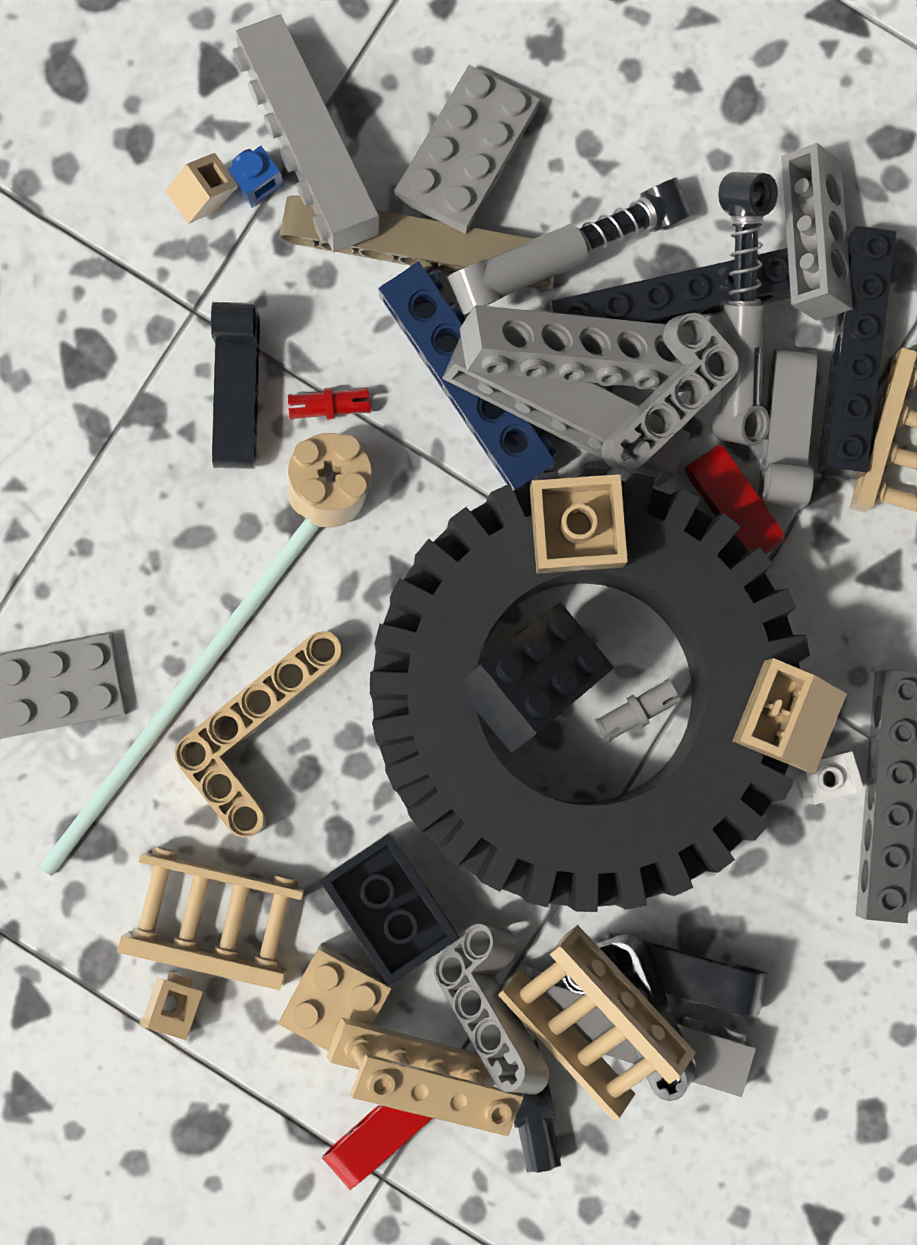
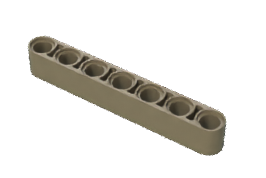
(408, 240)

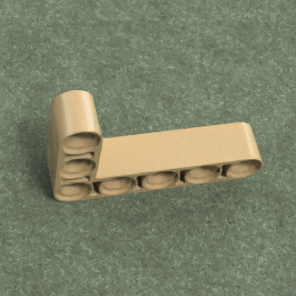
(248, 723)

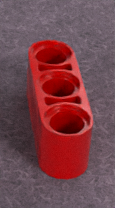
(729, 492)
(371, 1143)

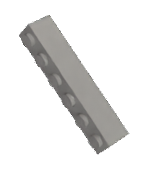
(306, 133)
(572, 411)
(719, 1059)

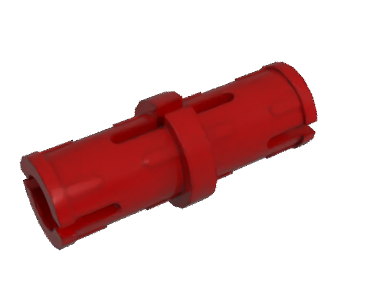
(329, 403)

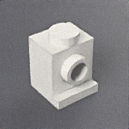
(846, 776)

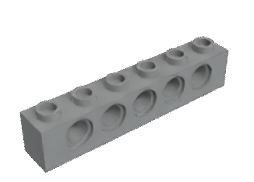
(568, 347)

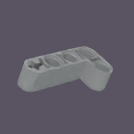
(665, 399)
(784, 465)
(514, 1061)

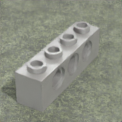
(816, 232)

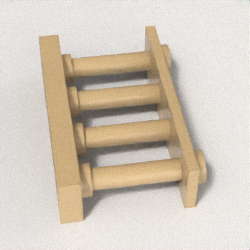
(889, 415)
(184, 949)
(623, 1005)
(422, 1077)

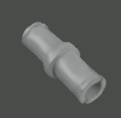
(638, 710)

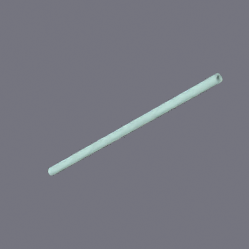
(178, 697)

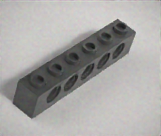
(889, 800)

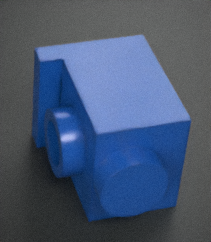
(255, 175)

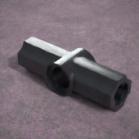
(537, 1131)

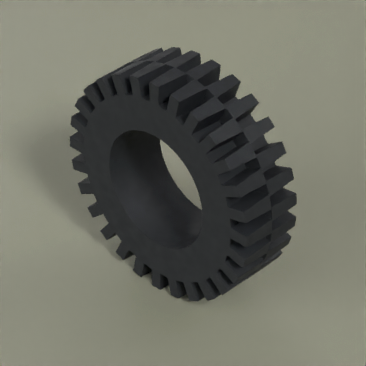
(555, 848)

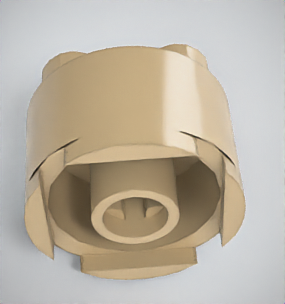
(334, 458)

